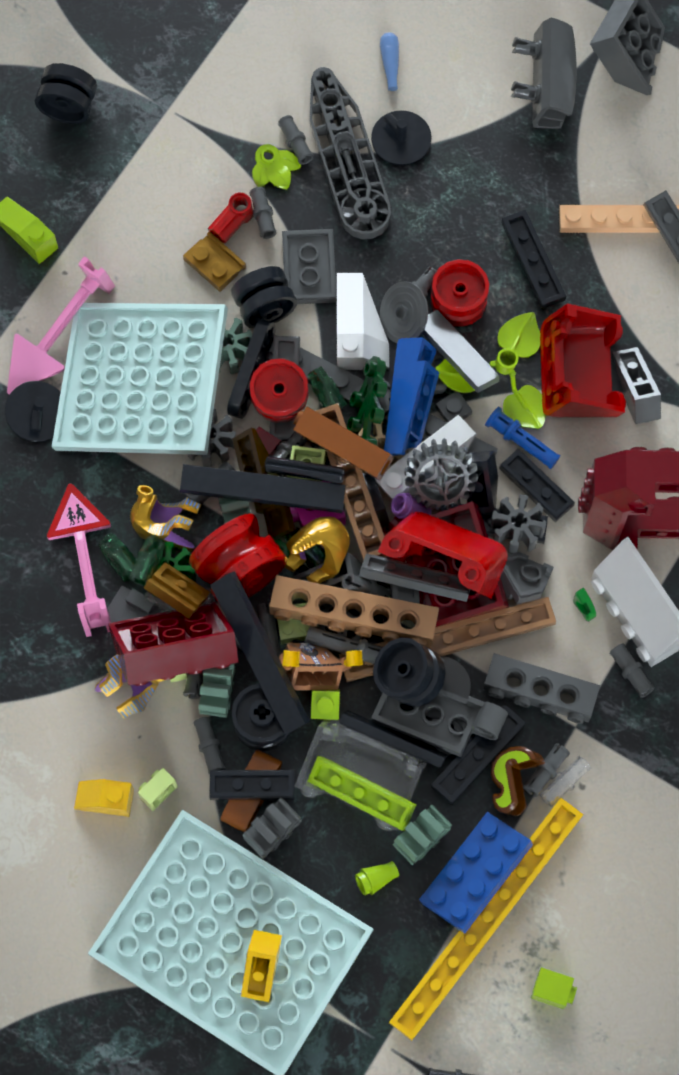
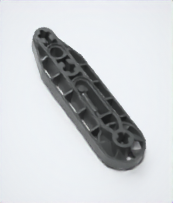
(342, 141)

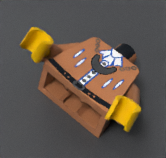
(316, 667)

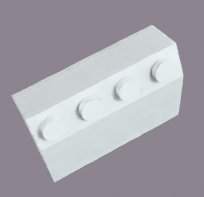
(638, 602)

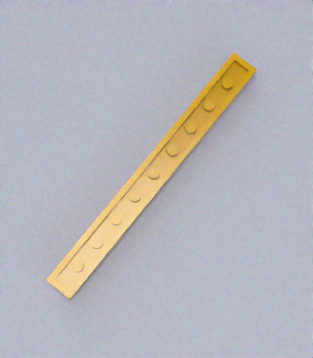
(465, 947)

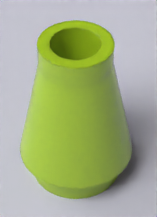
(375, 877)

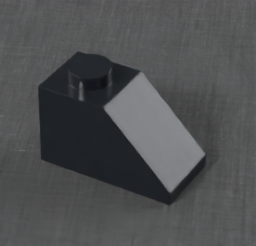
(486, 486)

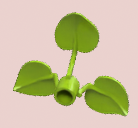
(517, 339)

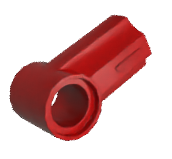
(230, 219)

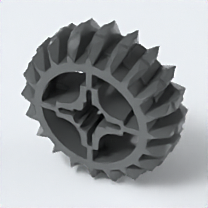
(420, 481)

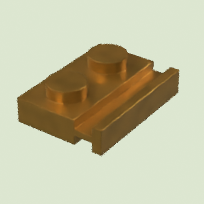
(214, 261)
(177, 590)

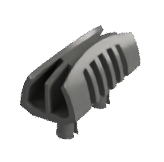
(553, 73)

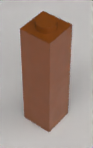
(342, 443)

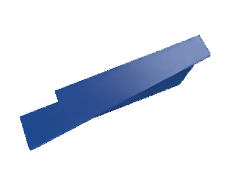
(410, 394)

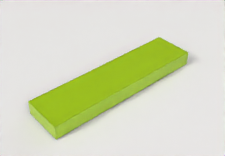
(361, 793)

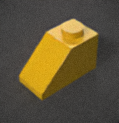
(105, 797)
(261, 965)

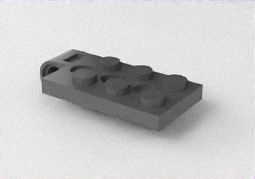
(481, 719)

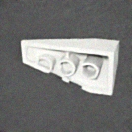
(358, 324)
(455, 430)

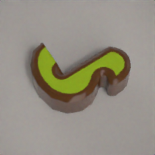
(507, 776)

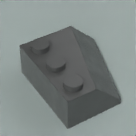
(629, 43)

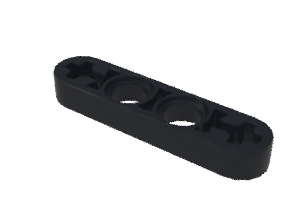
(255, 356)

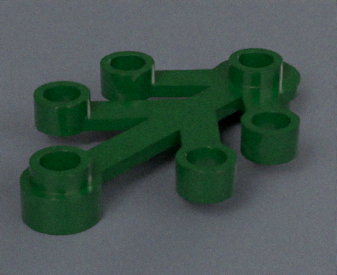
(369, 406)

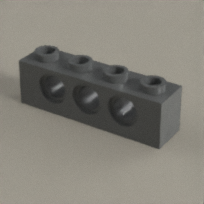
(556, 683)

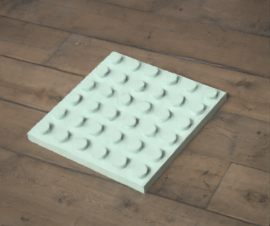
(140, 378)

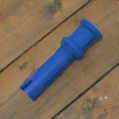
(512, 431)

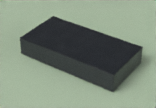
(377, 500)

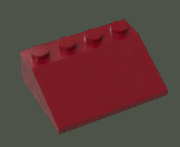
(453, 610)
(173, 644)

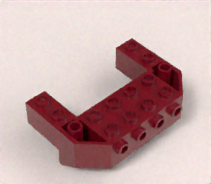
(621, 496)

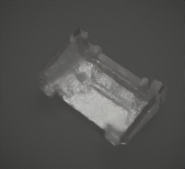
(365, 757)

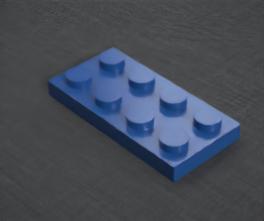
(476, 872)

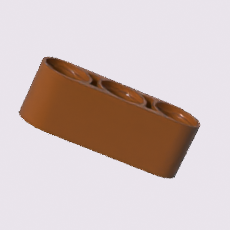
(243, 812)

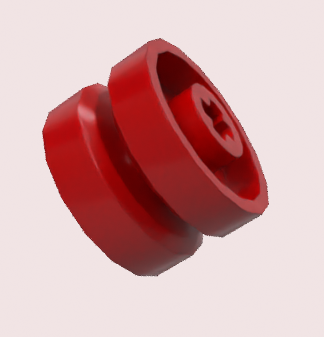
(460, 292)
(290, 379)

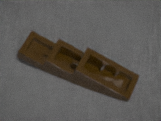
(251, 458)

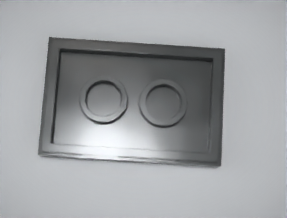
(310, 265)

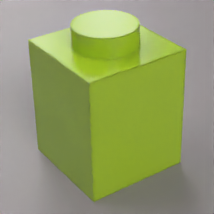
(325, 704)
(553, 988)

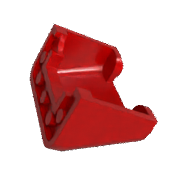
(578, 363)
(480, 556)

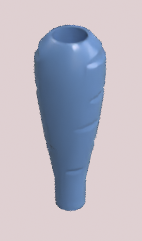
(390, 56)

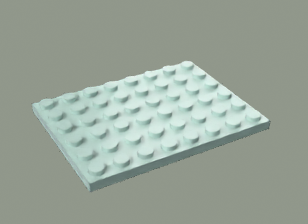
(189, 936)

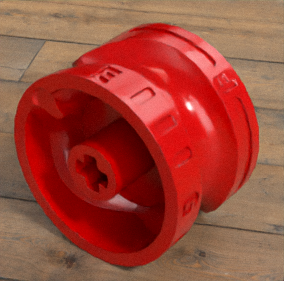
(239, 549)

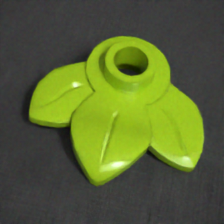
(274, 170)

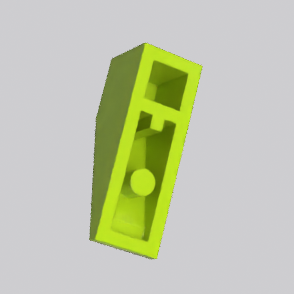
(27, 230)

